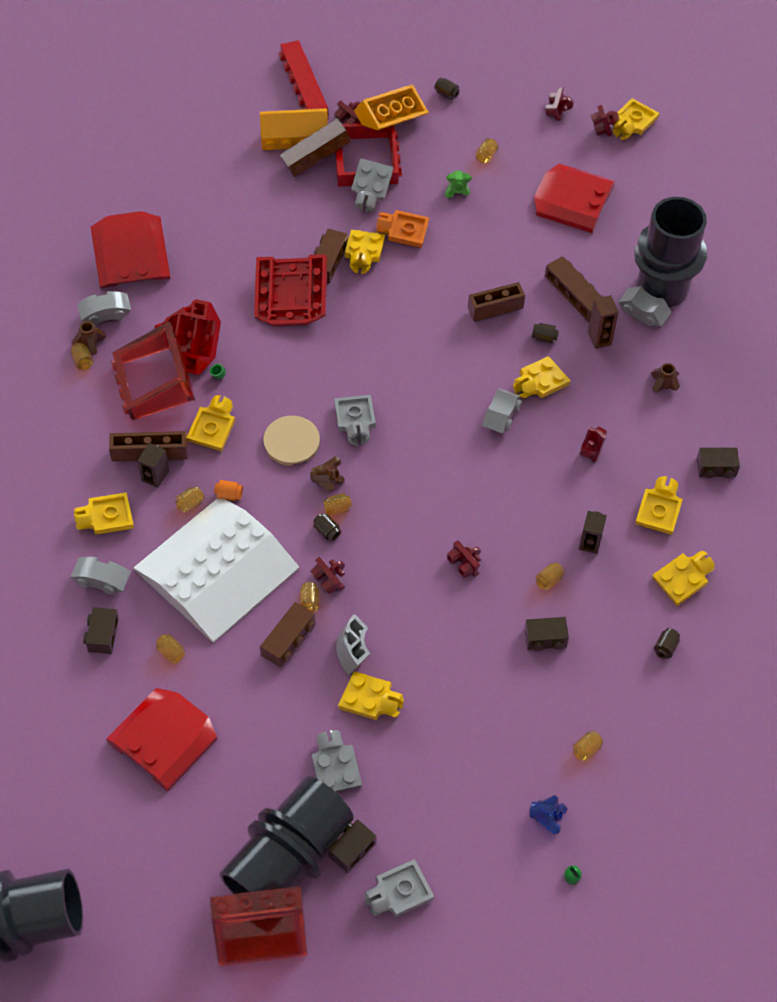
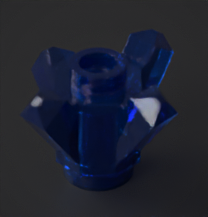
(548, 813)

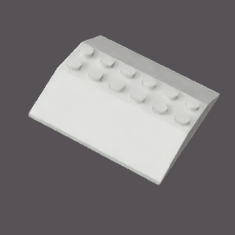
(218, 567)

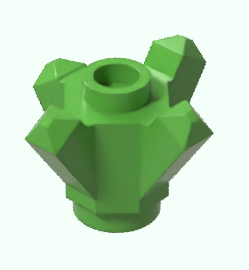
(458, 183)

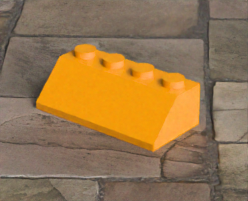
(391, 108)
(289, 127)

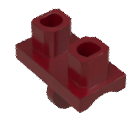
(558, 104)
(347, 111)
(603, 121)
(593, 443)
(468, 558)
(323, 569)

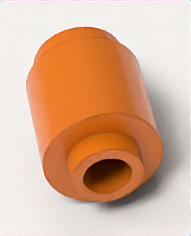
(228, 490)

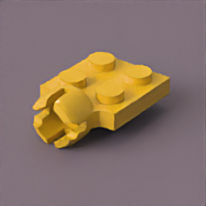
(634, 118)
(364, 249)
(541, 379)
(212, 424)
(660, 506)
(105, 514)
(684, 576)
(370, 697)

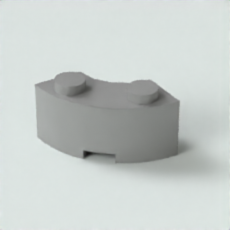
(104, 307)
(644, 307)
(501, 411)
(99, 575)
(351, 644)

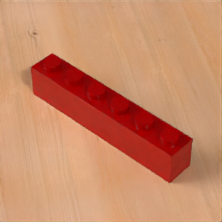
(301, 76)

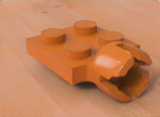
(403, 227)

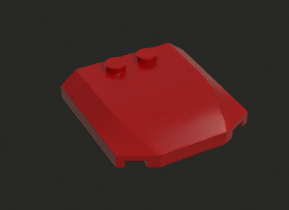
(572, 197)
(129, 249)
(290, 290)
(164, 736)

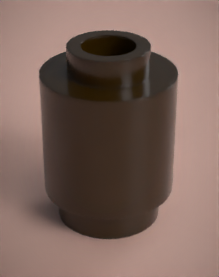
(447, 88)
(545, 332)
(327, 527)
(667, 643)

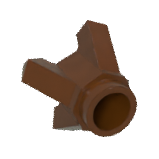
(89, 336)
(666, 377)
(327, 474)

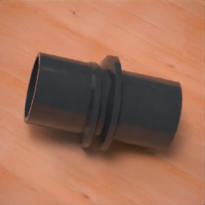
(671, 249)
(289, 840)
(37, 911)

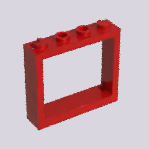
(359, 131)

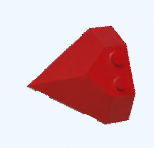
(197, 332)

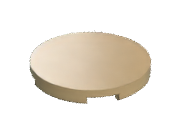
(291, 440)

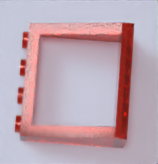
(165, 396)
(258, 926)

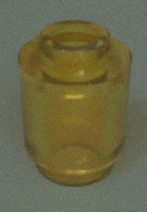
(486, 150)
(81, 356)
(189, 499)
(337, 504)
(549, 576)
(309, 596)
(170, 648)
(587, 745)

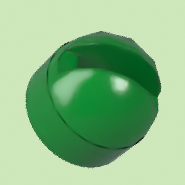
(217, 371)
(569, 876)

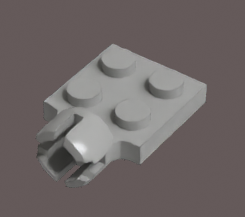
(371, 183)
(355, 417)
(336, 763)
(399, 890)

